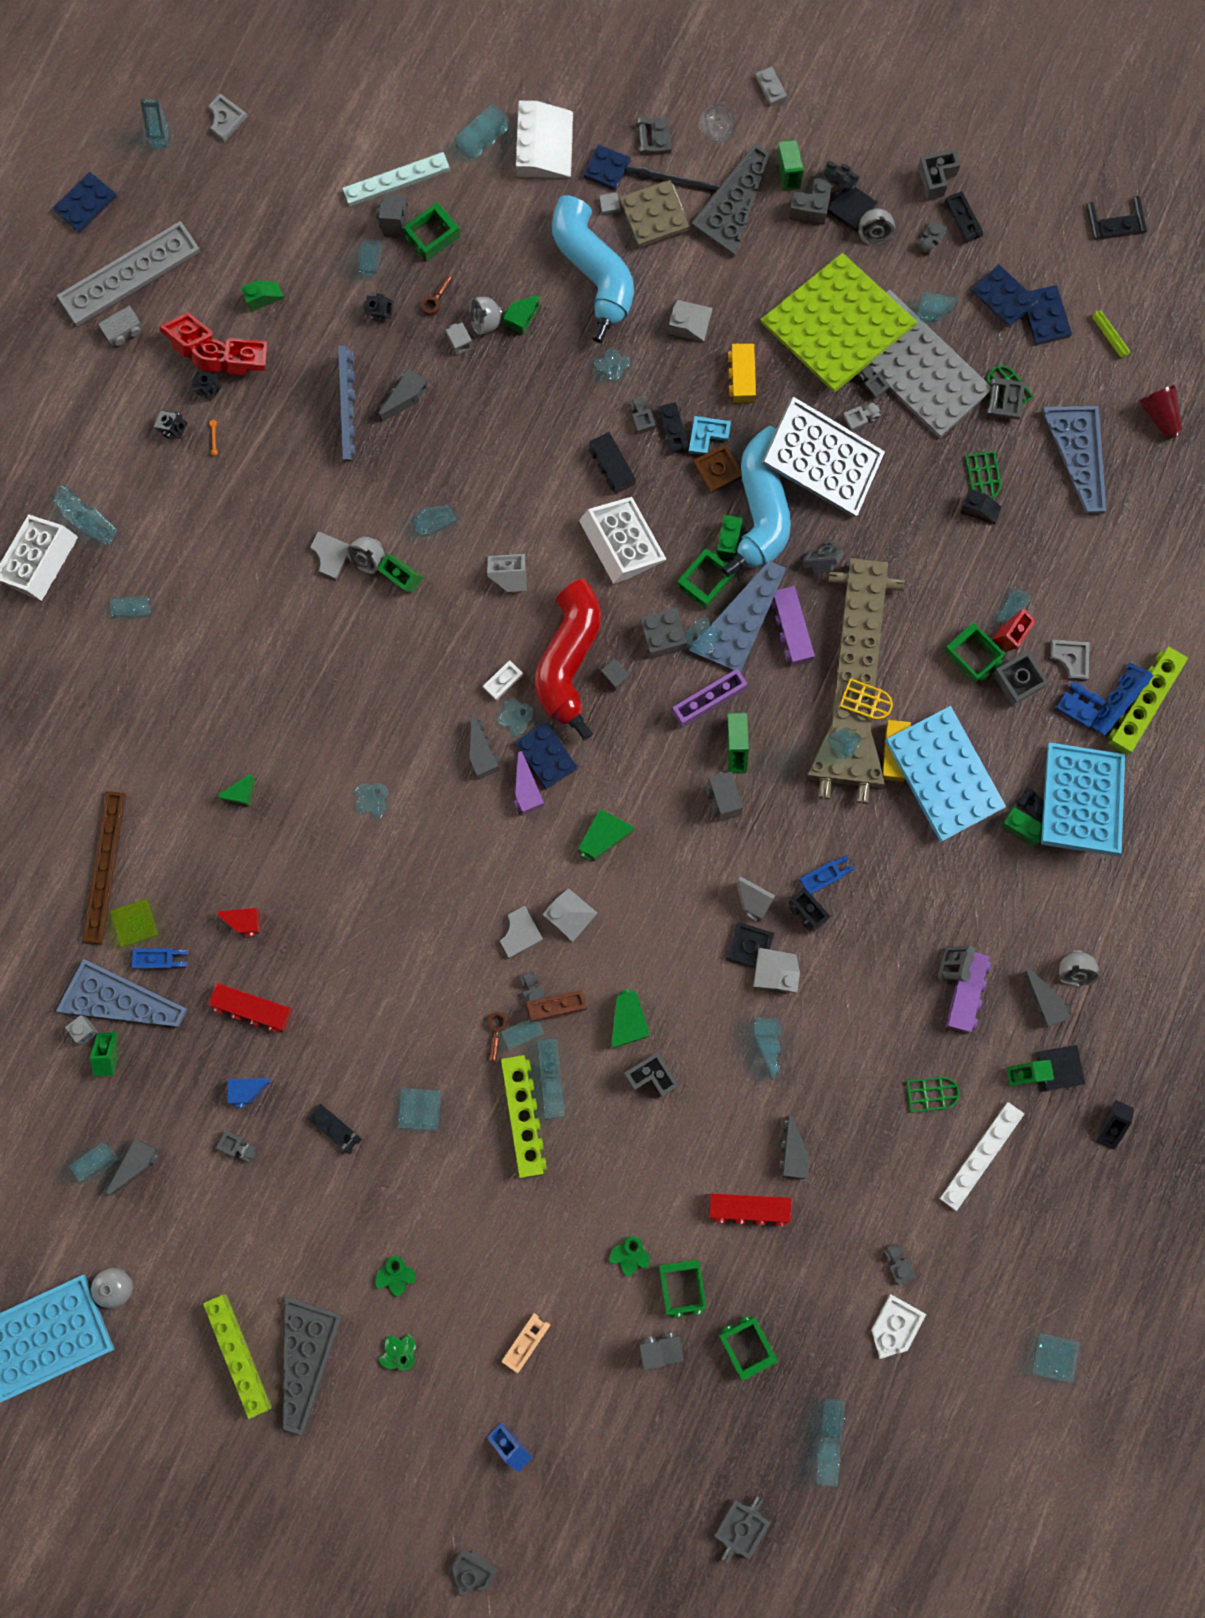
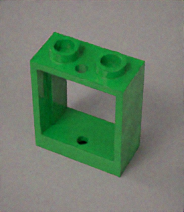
(440, 243)
(695, 593)
(985, 641)
(679, 1266)
(757, 1366)

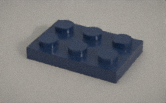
(84, 202)
(1004, 295)
(1048, 316)
(546, 755)

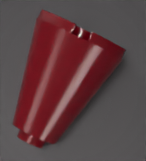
(1164, 411)

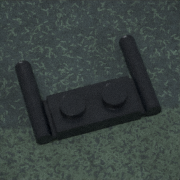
(1120, 225)

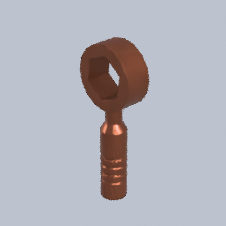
(431, 299)
(495, 1039)

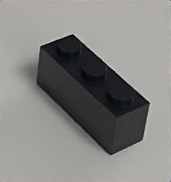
(611, 463)

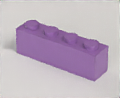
(793, 627)
(709, 698)
(966, 996)

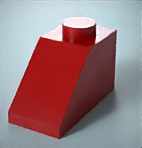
(1014, 631)
(243, 921)

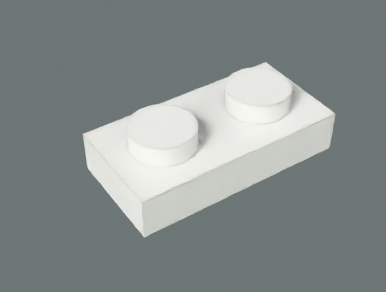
(503, 680)

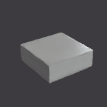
(609, 203)

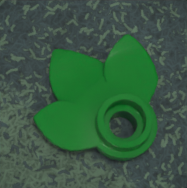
(630, 1258)
(395, 1279)
(396, 1351)

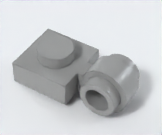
(858, 418)

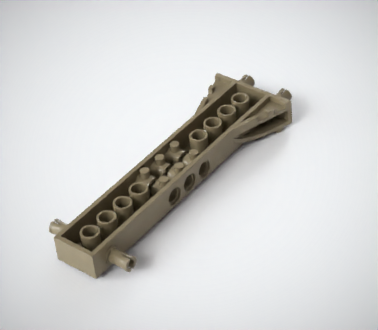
(857, 660)

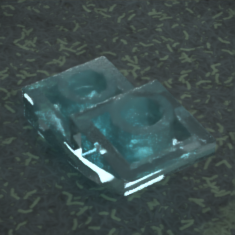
(1016, 601)

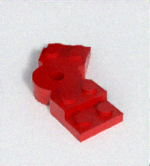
(195, 341)

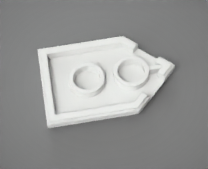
(896, 1327)

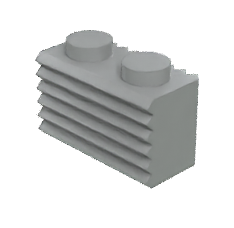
(121, 326)

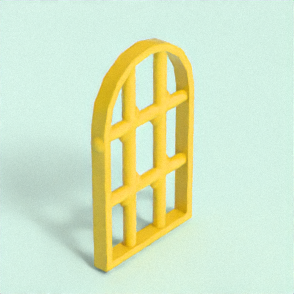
(858, 702)

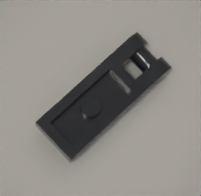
(964, 216)
(673, 427)
(1036, 809)
(334, 1128)

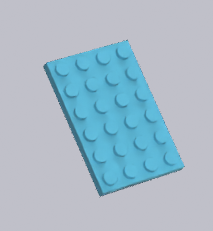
(945, 773)
(1083, 799)
(50, 1337)

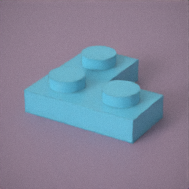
(707, 429)

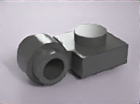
(931, 237)
(875, 384)
(642, 418)
(529, 980)
(232, 1144)
(901, 1269)

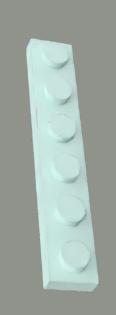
(396, 179)

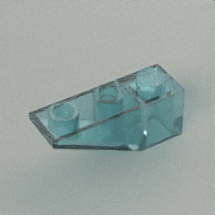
(844, 743)
(766, 1039)

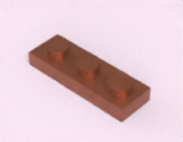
(556, 1006)

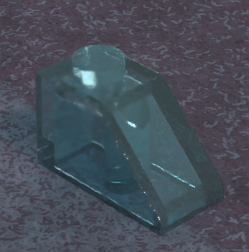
(369, 257)
(935, 306)
(433, 519)

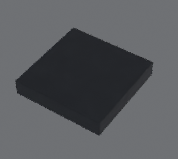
(851, 206)
(746, 944)
(1065, 1066)

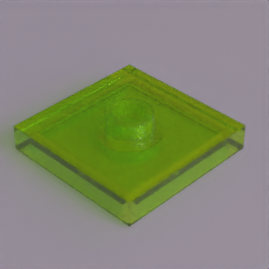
(134, 923)

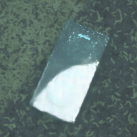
(130, 607)
(522, 1033)

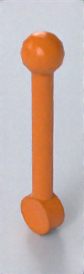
(213, 424)

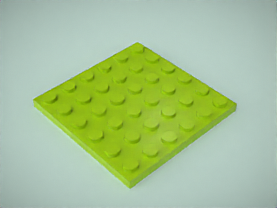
(838, 322)

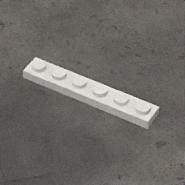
(981, 1156)

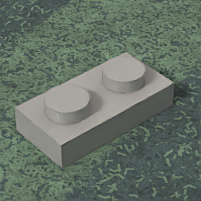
(771, 86)

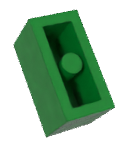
(729, 537)
(400, 573)
(1023, 827)

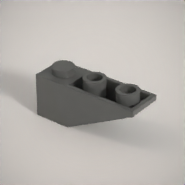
(407, 393)
(480, 756)
(795, 1155)

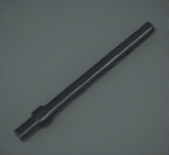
(644, 172)

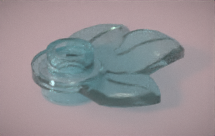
(612, 364)
(706, 636)
(513, 718)
(370, 801)

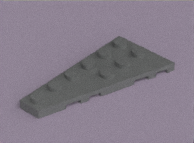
(729, 208)
(307, 1348)

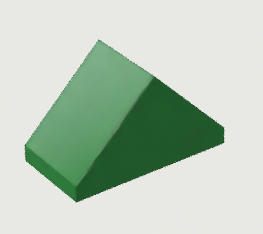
(240, 792)

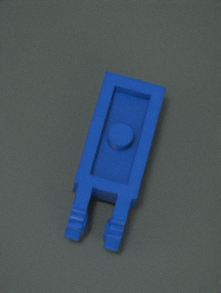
(825, 875)
(157, 958)

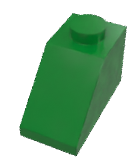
(261, 293)
(521, 313)
(104, 1054)
(1030, 1073)

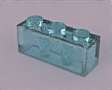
(481, 131)

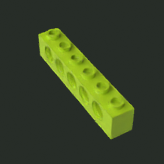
(1126, 743)
(511, 1066)
(237, 1356)

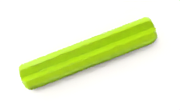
(1111, 334)

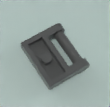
(660, 136)
(1011, 400)
(956, 957)

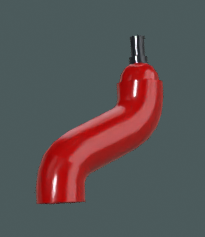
(566, 654)

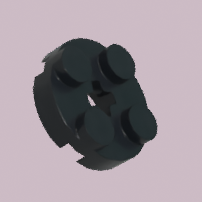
(841, 174)

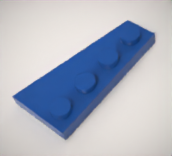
(1119, 700)

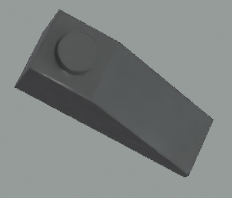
(1048, 1004)
(136, 1162)

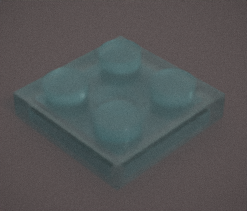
(419, 1109)
(1055, 1357)

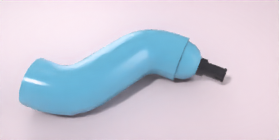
(595, 261)
(767, 508)

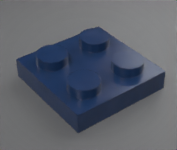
(607, 167)

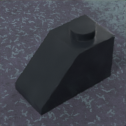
(980, 506)
(1115, 1124)

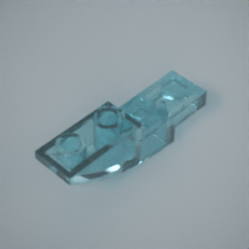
(83, 517)
(551, 1079)
(830, 1442)

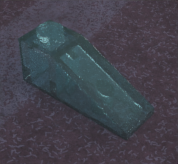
(155, 123)

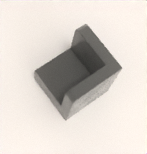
(614, 674)

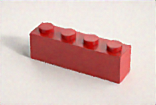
(251, 1007)
(750, 1208)

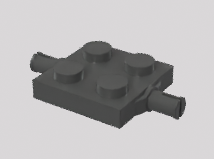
(742, 1529)

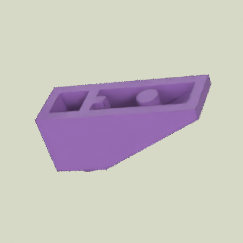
(526, 790)

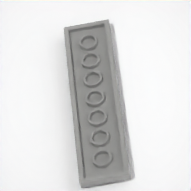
(128, 273)

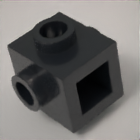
(378, 307)
(206, 384)
(170, 424)

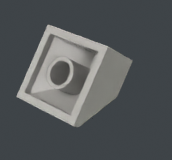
(690, 320)
(508, 572)
(753, 899)
(569, 914)
(776, 971)

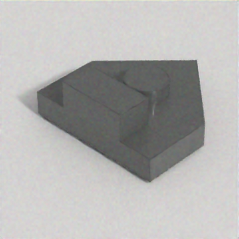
(823, 558)
(472, 1572)

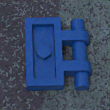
(1077, 709)

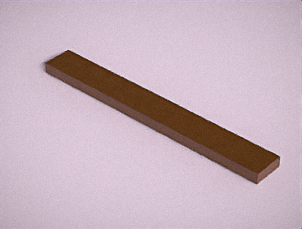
(104, 867)

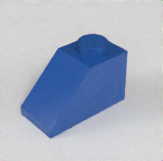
(245, 1090)
(509, 1447)

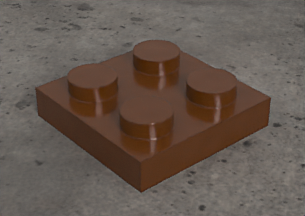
(718, 468)

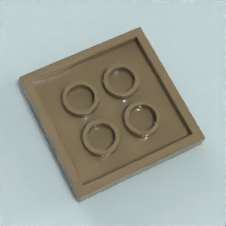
(654, 213)

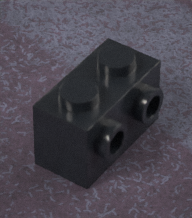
(809, 910)

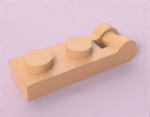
(525, 1344)

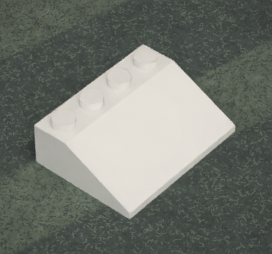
(544, 140)
(621, 539)
(36, 556)

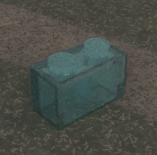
(93, 1162)

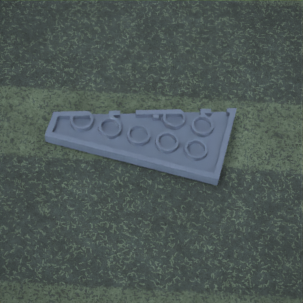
(347, 396)
(1079, 443)
(744, 618)
(109, 996)

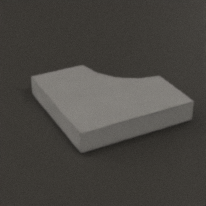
(226, 117)
(331, 554)
(1073, 657)
(521, 933)

